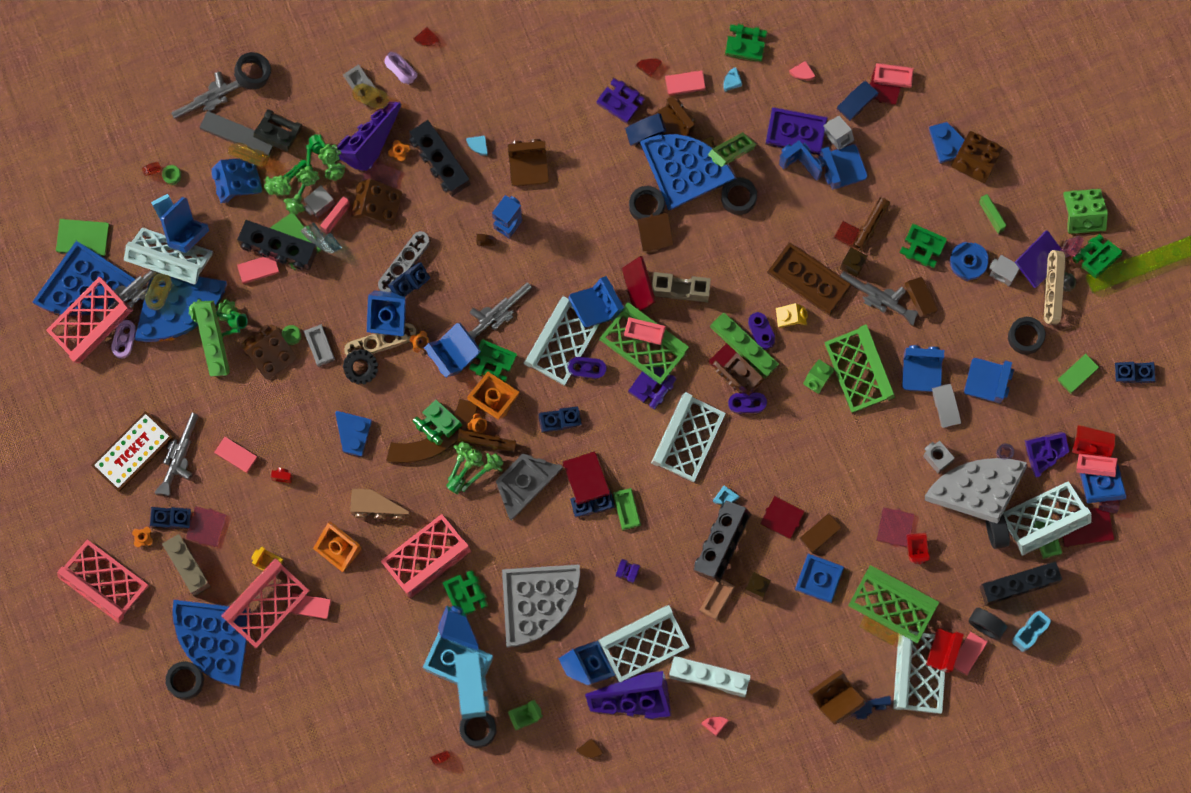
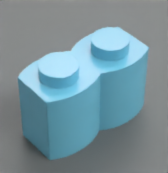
(1033, 628)

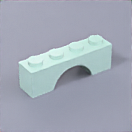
(708, 675)

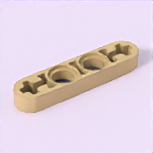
(1054, 287)
(381, 344)

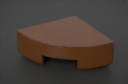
(485, 240)
(589, 749)

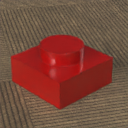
(281, 475)

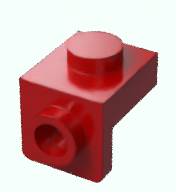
(917, 548)

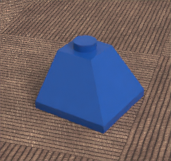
(386, 313)
(456, 627)
(587, 664)

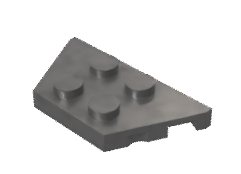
(524, 481)

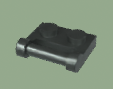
(275, 135)

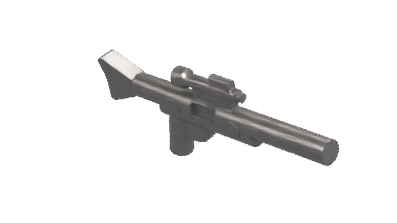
(210, 97)
(133, 292)
(877, 297)
(498, 313)
(177, 454)

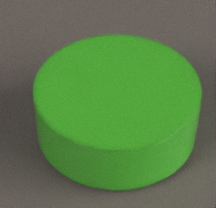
(171, 174)
(291, 334)

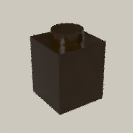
(853, 262)
(757, 586)

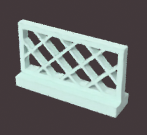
(166, 262)
(546, 337)
(673, 429)
(1056, 528)
(635, 628)
(903, 675)

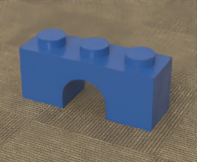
(507, 216)

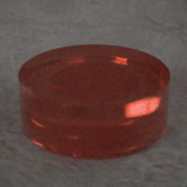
(151, 168)

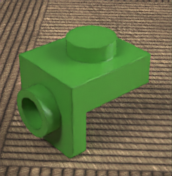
(818, 376)
(525, 715)

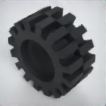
(357, 355)

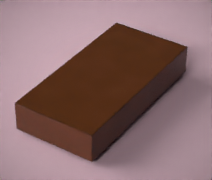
(921, 297)
(820, 533)

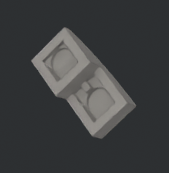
(356, 76)
(946, 405)

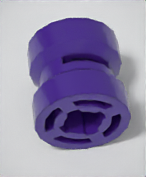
(623, 570)

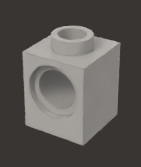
(838, 132)
(318, 202)
(1003, 270)
(938, 465)

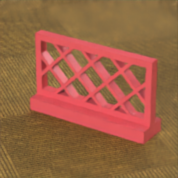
(96, 334)
(433, 570)
(92, 594)
(250, 594)

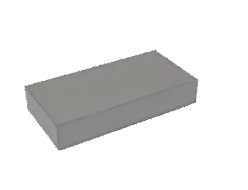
(319, 345)

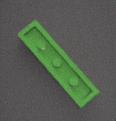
(731, 149)
(211, 338)
(744, 345)

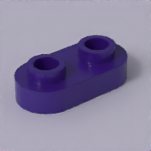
(761, 330)
(586, 367)
(747, 403)

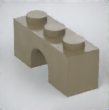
(691, 289)
(186, 565)

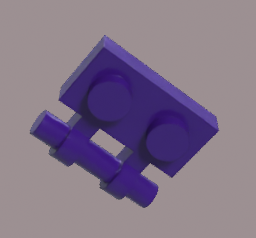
(616, 104)
(644, 385)

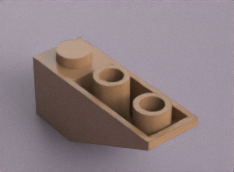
(369, 503)

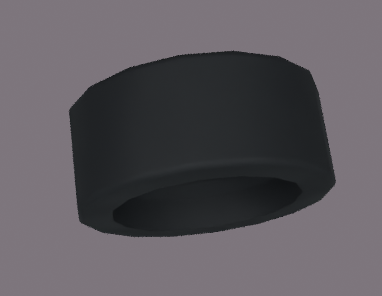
(258, 59)
(646, 190)
(739, 210)
(1026, 349)
(998, 533)
(987, 623)
(195, 690)
(478, 743)

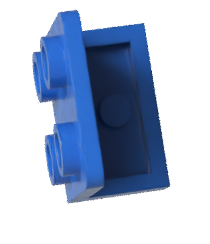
(801, 152)
(842, 166)
(235, 178)
(180, 228)
(596, 303)
(453, 351)
(922, 368)
(988, 380)

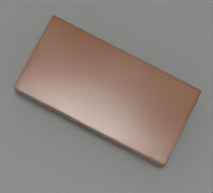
(716, 599)

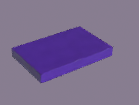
(791, 126)

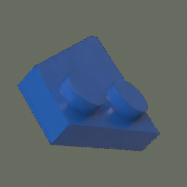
(945, 141)
(353, 432)

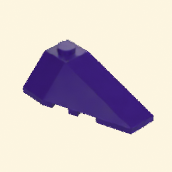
(366, 144)
(638, 695)

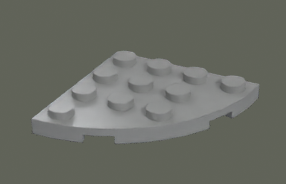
(978, 487)
(537, 600)

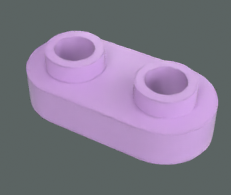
(400, 68)
(122, 339)

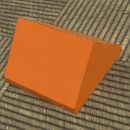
(493, 396)
(337, 547)

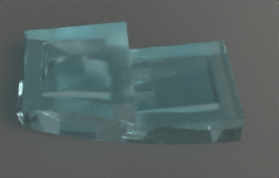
(326, 243)

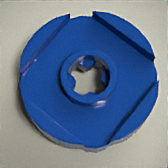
(967, 271)

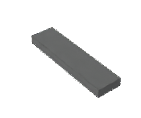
(233, 132)

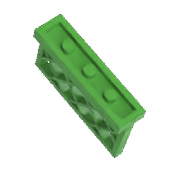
(670, 342)
(875, 363)
(885, 583)

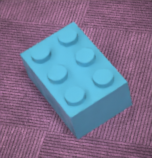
(442, 660)
(471, 685)

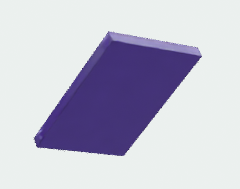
(1035, 259)

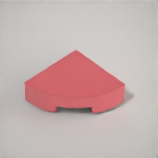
(802, 72)
(715, 724)

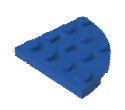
(683, 168)
(74, 276)
(174, 316)
(211, 640)

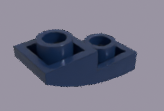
(857, 100)
(645, 129)
(410, 280)
(1135, 372)
(559, 420)
(593, 506)
(170, 517)
(879, 704)

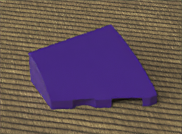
(1045, 451)

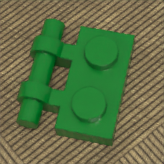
(745, 48)
(925, 240)
(1100, 259)
(496, 356)
(441, 418)
(459, 595)

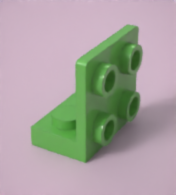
(1085, 211)

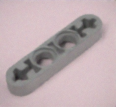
(401, 261)

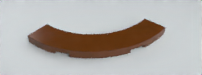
(425, 449)

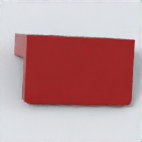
(1093, 442)
(944, 650)

